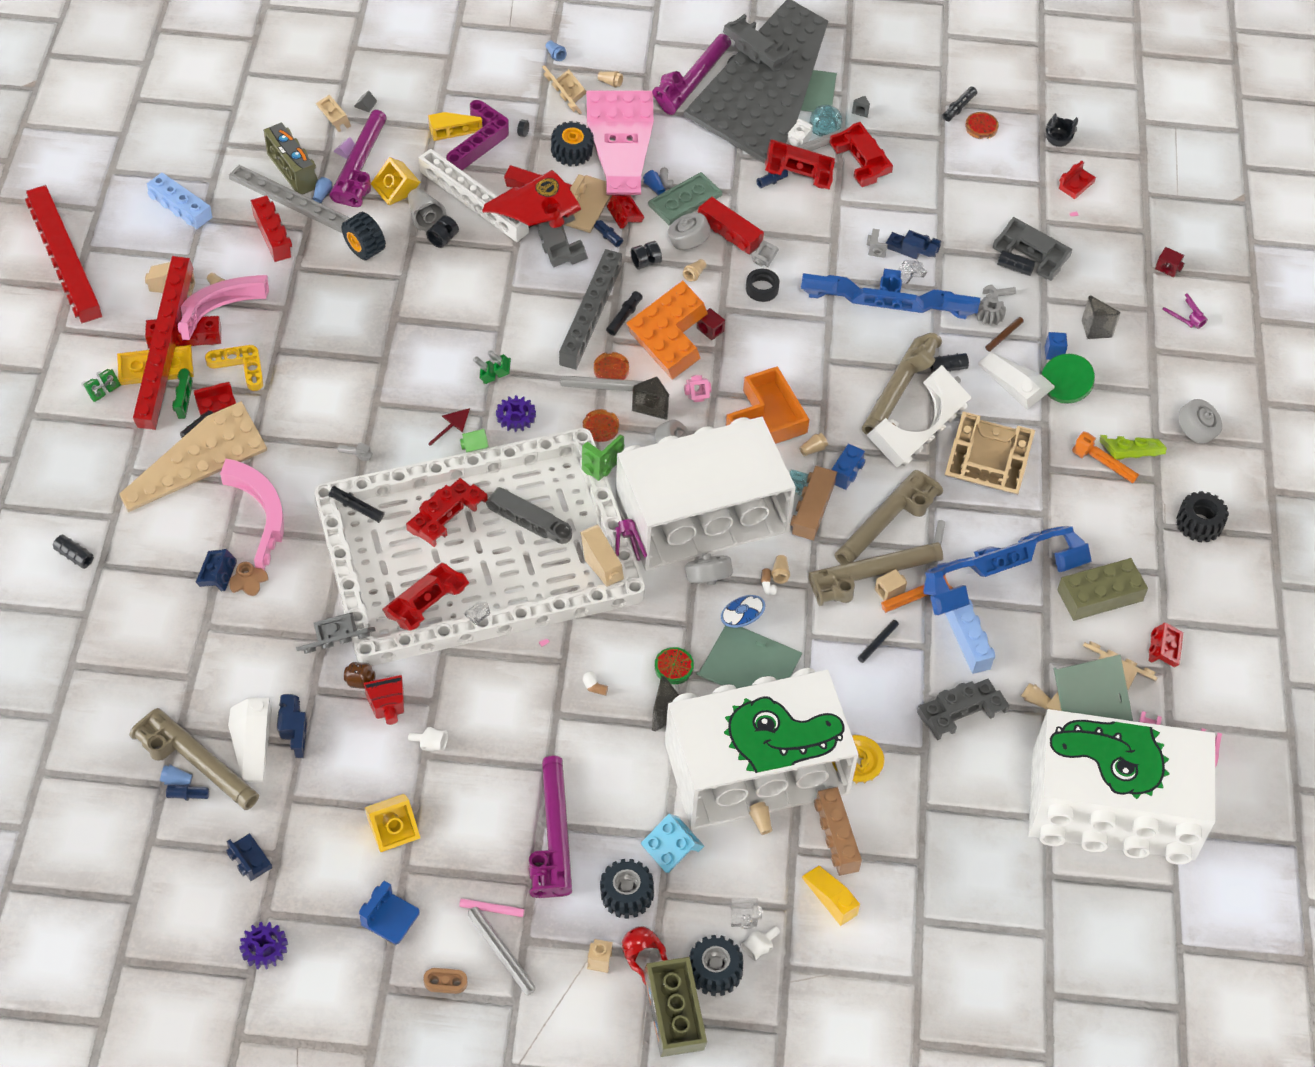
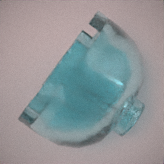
(825, 120)

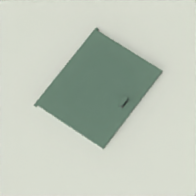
(819, 90)
(746, 656)
(1094, 688)

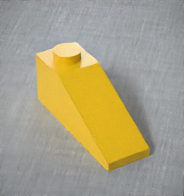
(450, 125)
(832, 894)

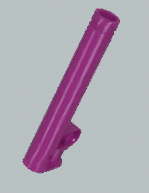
(676, 89)
(352, 182)
(556, 868)

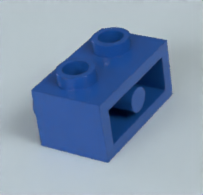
(848, 465)

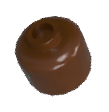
(357, 674)

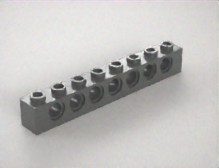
(590, 309)

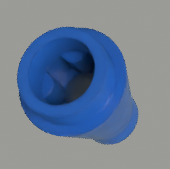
(654, 182)

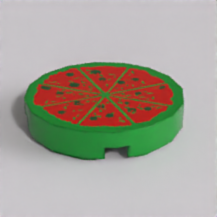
(674, 664)

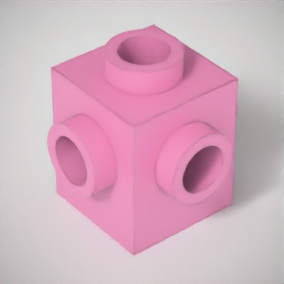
(703, 391)

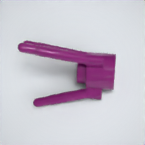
(1196, 317)
(628, 529)

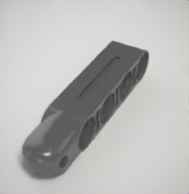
(529, 516)

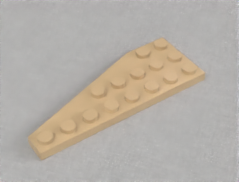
(197, 456)

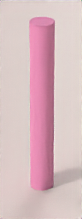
(490, 907)

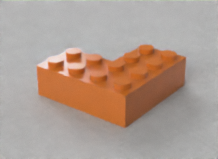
(662, 326)
(774, 402)

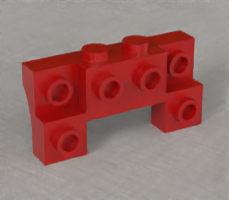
(866, 152)
(800, 161)
(443, 507)
(410, 605)

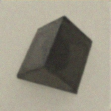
(1099, 319)
(651, 398)
(665, 695)

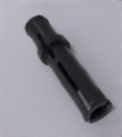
(950, 113)
(628, 308)
(356, 504)

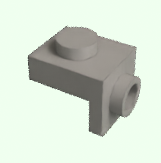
(876, 248)
(764, 254)

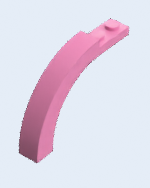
(218, 295)
(253, 482)

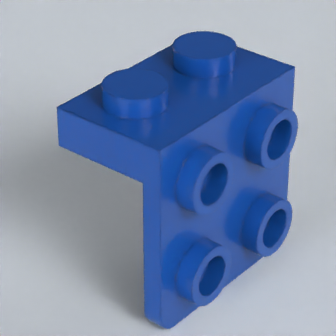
(388, 914)

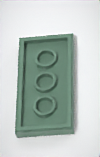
(684, 198)

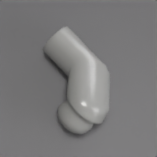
(664, 178)

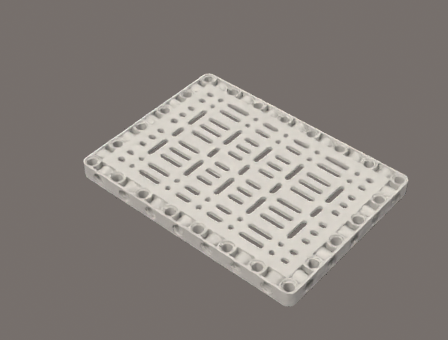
(476, 468)

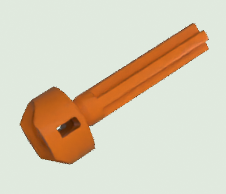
(1085, 446)
(906, 598)

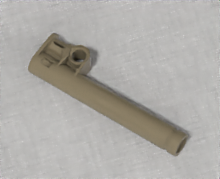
(917, 358)
(913, 495)
(832, 582)
(160, 730)

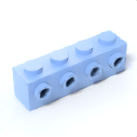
(179, 200)
(971, 638)

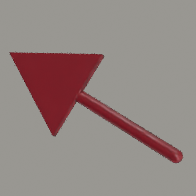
(456, 419)

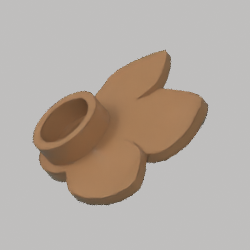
(247, 581)

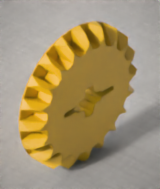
(872, 760)

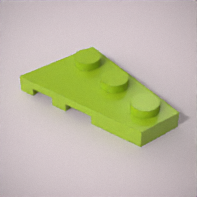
(1125, 448)

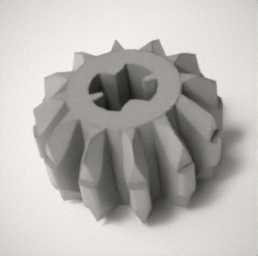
(991, 311)

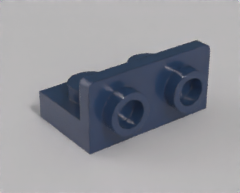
(217, 569)
(249, 857)

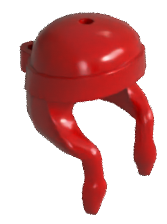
(636, 941)

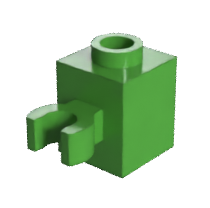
(474, 441)

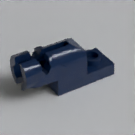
(913, 244)
(292, 723)

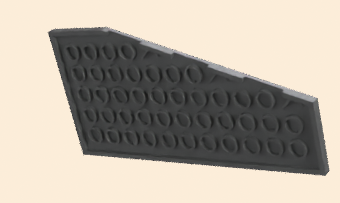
(757, 103)

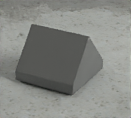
(366, 102)
(861, 106)

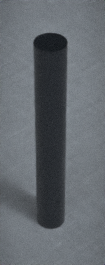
(878, 641)

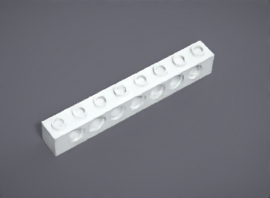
(468, 192)

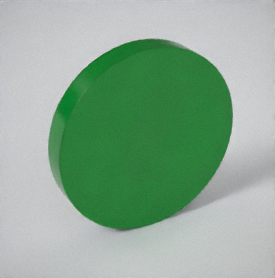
(1071, 377)

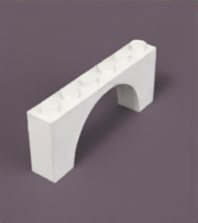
(901, 444)

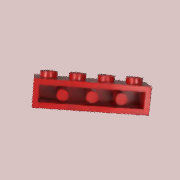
(731, 225)
(271, 229)
(202, 335)

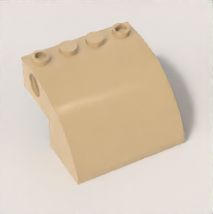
(989, 453)

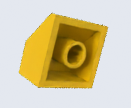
(394, 181)
(392, 822)

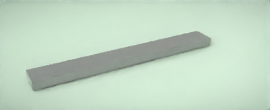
(288, 197)

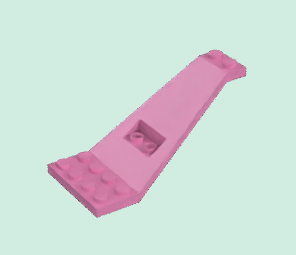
(621, 117)

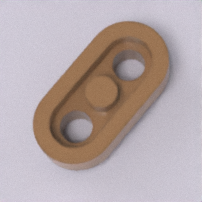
(446, 979)

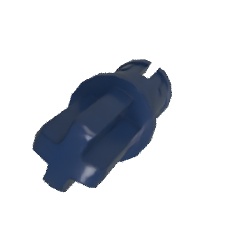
(771, 179)
(608, 233)
(187, 792)

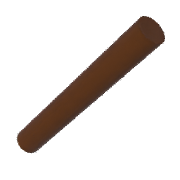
(1004, 334)

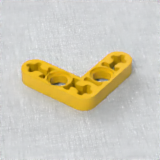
(247, 360)

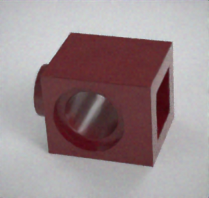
(1170, 262)
(711, 324)

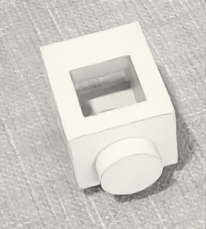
(800, 133)

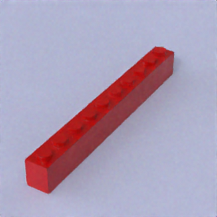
(63, 254)
(163, 343)

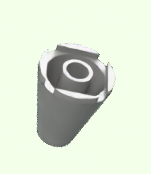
(424, 209)

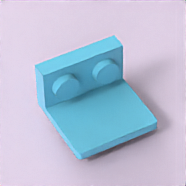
(671, 842)

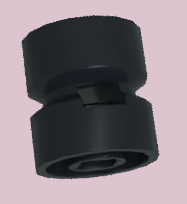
(442, 231)
(646, 255)

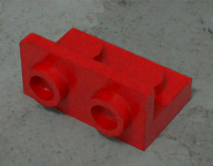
(1076, 180)
(624, 210)
(214, 398)
(1166, 644)

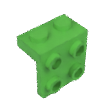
(598, 462)

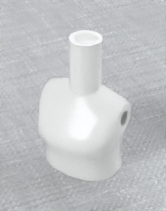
(430, 739)
(759, 943)

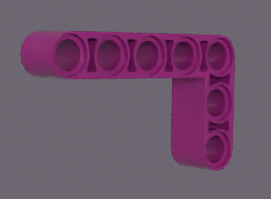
(493, 131)

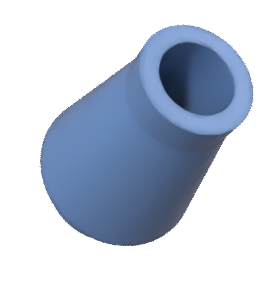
(556, 51)
(322, 188)
(175, 776)

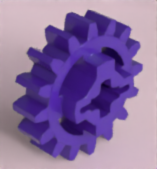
(516, 413)
(261, 942)

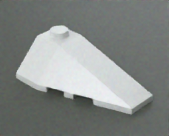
(1017, 380)
(250, 735)

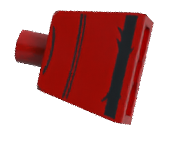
(386, 698)

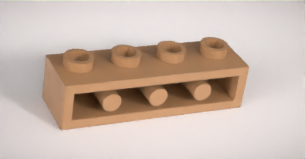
(814, 502)
(838, 831)

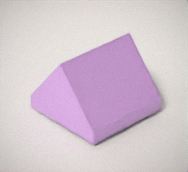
(345, 148)

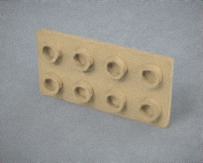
(592, 199)

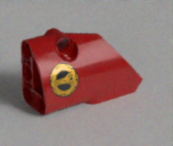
(537, 202)

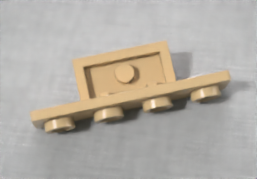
(569, 86)
(1129, 666)

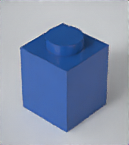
(1055, 344)

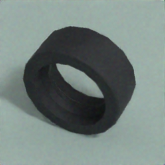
(762, 275)

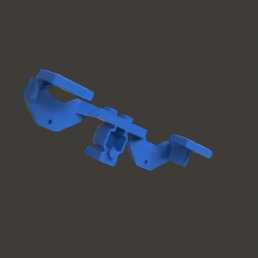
(889, 294)
(995, 559)

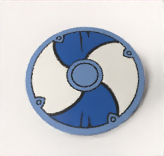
(743, 611)

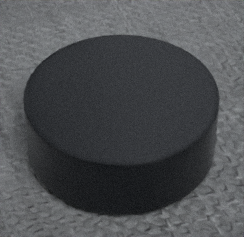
(523, 128)

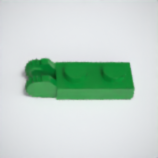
(183, 393)

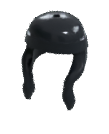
(1060, 131)

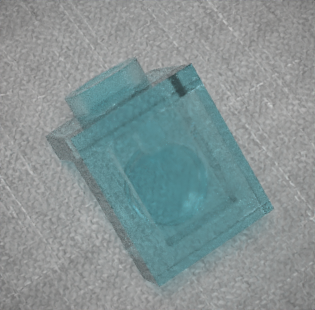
(799, 480)

